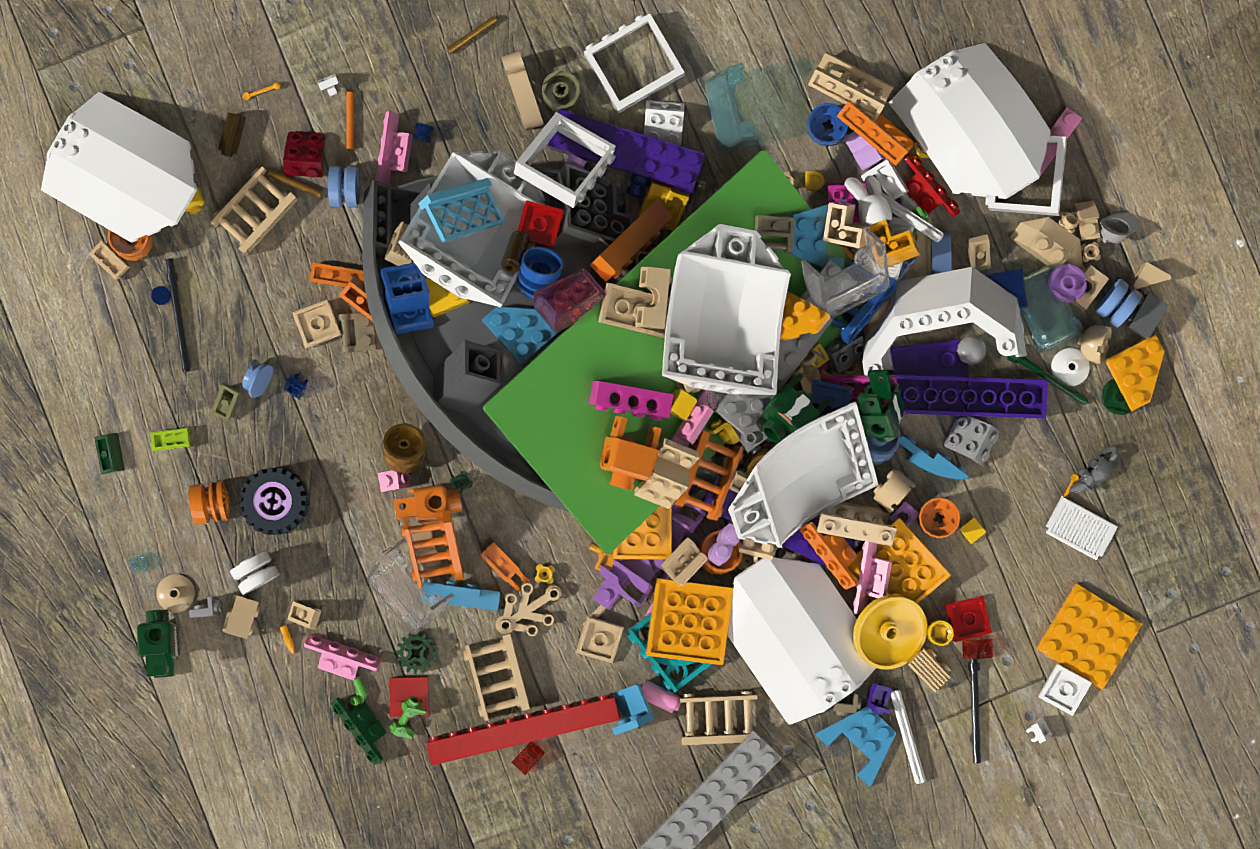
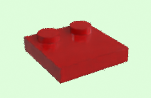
(541, 223)
(968, 618)
(403, 688)

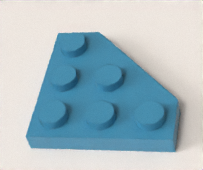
(519, 330)

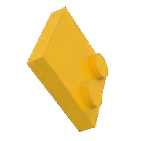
(442, 300)

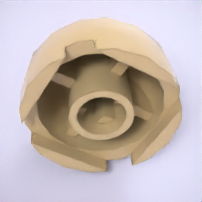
(1095, 343)

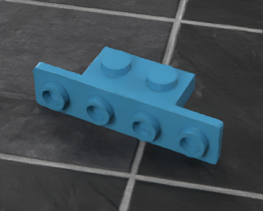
(465, 596)

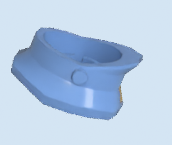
(257, 378)

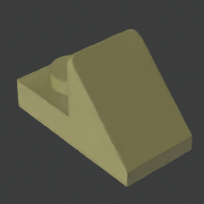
(226, 402)

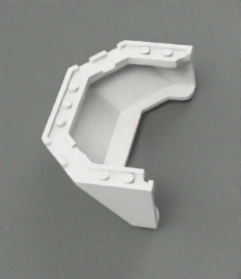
(944, 302)

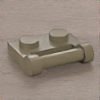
(776, 227)
(363, 332)

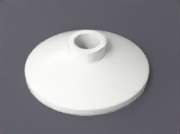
(1063, 373)

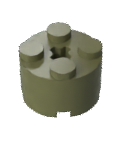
(565, 81)

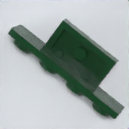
(363, 726)

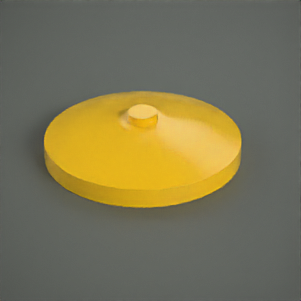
(890, 631)

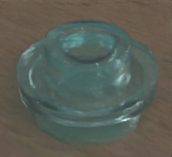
(132, 563)

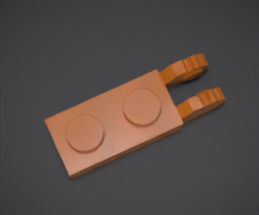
(503, 565)

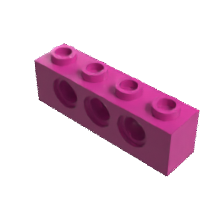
(601, 398)

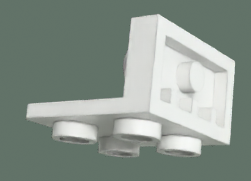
(664, 121)

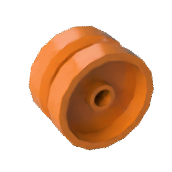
(726, 567)

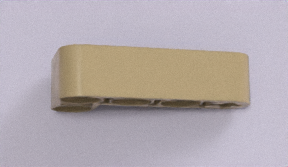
(522, 90)

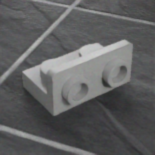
(212, 609)

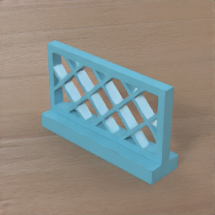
(454, 196)

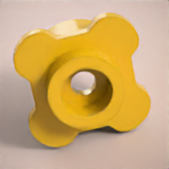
(540, 570)

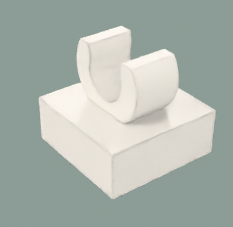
(329, 83)
(1040, 729)

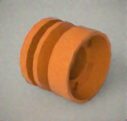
(127, 251)
(213, 502)
(942, 507)

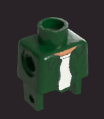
(789, 411)
(876, 418)
(162, 652)

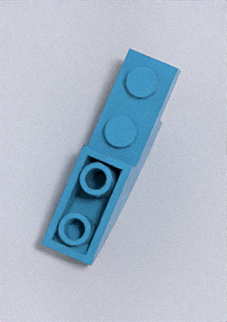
(938, 465)

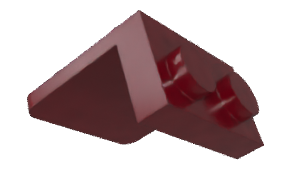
(304, 154)

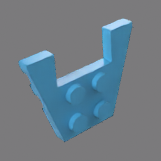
(809, 236)
(868, 733)

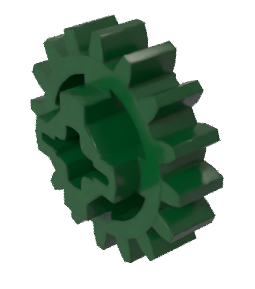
(422, 659)

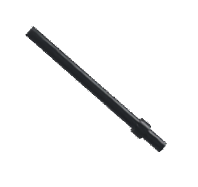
(172, 278)
(974, 667)

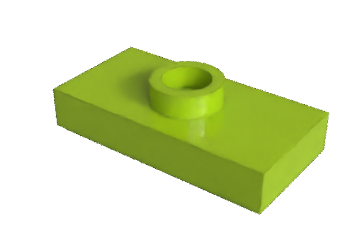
(170, 439)

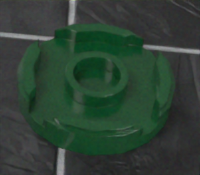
(1113, 399)

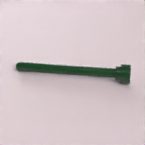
(1051, 379)

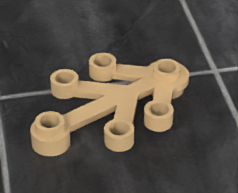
(525, 610)

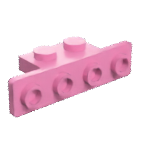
(394, 149)
(691, 428)
(873, 577)
(341, 658)

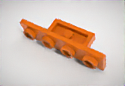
(834, 552)

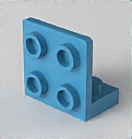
(633, 709)

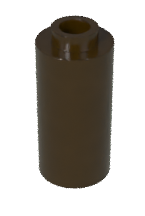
(231, 134)
(514, 251)

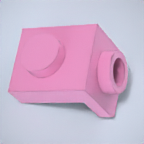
(393, 480)

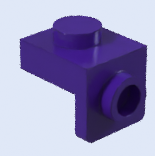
(879, 698)

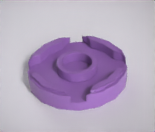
(1067, 283)

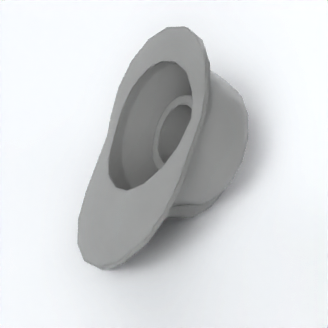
(1118, 226)

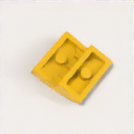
(671, 199)

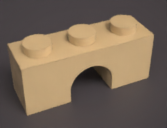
(658, 282)

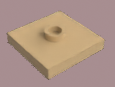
(317, 323)
(600, 639)

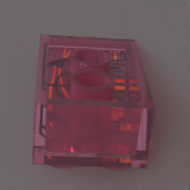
(567, 299)

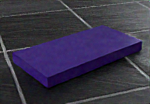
(929, 359)

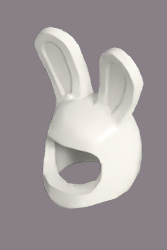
(871, 207)

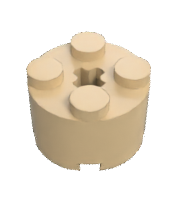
(893, 491)

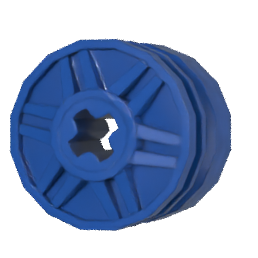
(821, 115)
(538, 269)

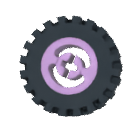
(295, 502)

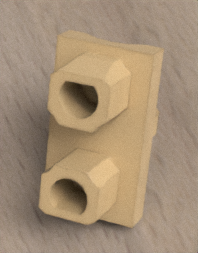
(758, 550)

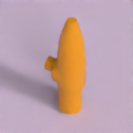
(287, 638)

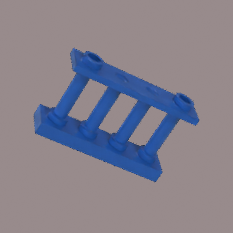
(863, 315)

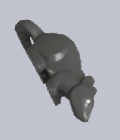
(1098, 470)

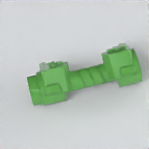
(410, 709)

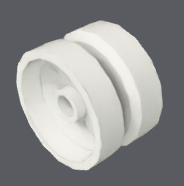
(253, 570)

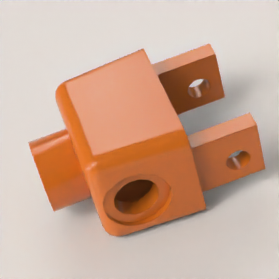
(628, 459)
(420, 506)

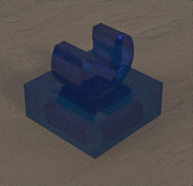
(295, 387)

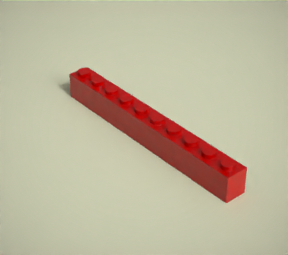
(523, 730)

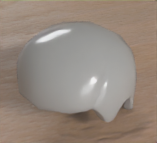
(971, 350)

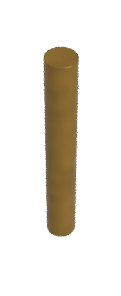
(472, 34)
(294, 183)

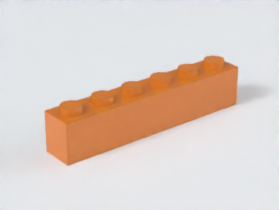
(631, 240)

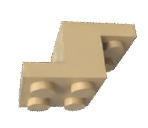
(669, 475)

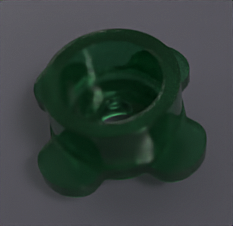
(466, 482)

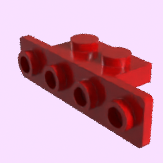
(926, 190)

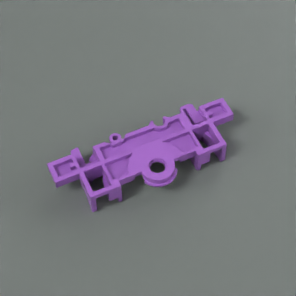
(642, 571)

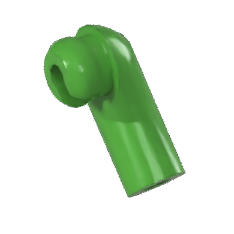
(360, 694)

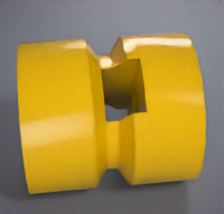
(939, 632)

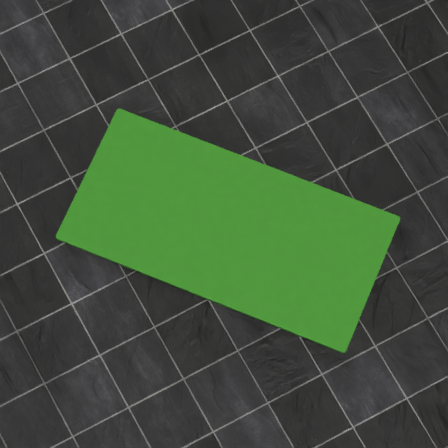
(548, 404)

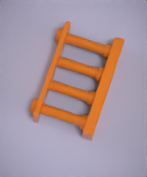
(879, 133)
(735, 456)
(448, 539)

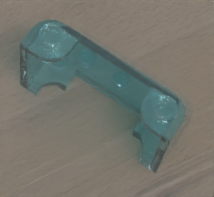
(728, 130)
(1046, 316)

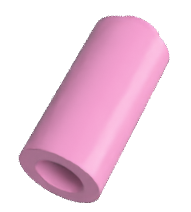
(660, 696)

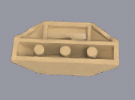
(1048, 242)

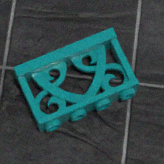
(672, 663)

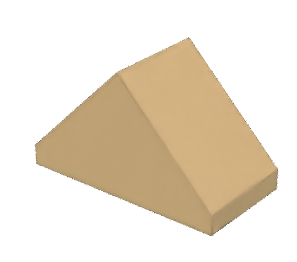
(1148, 276)
(426, 550)

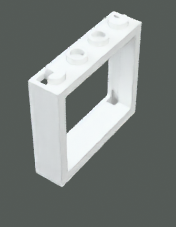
(648, 90)
(577, 134)
(1056, 192)

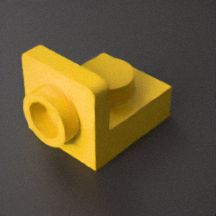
(726, 430)

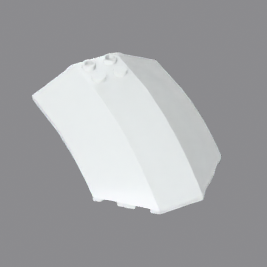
(975, 123)
(120, 169)
(472, 263)
(726, 314)
(804, 477)
(795, 636)

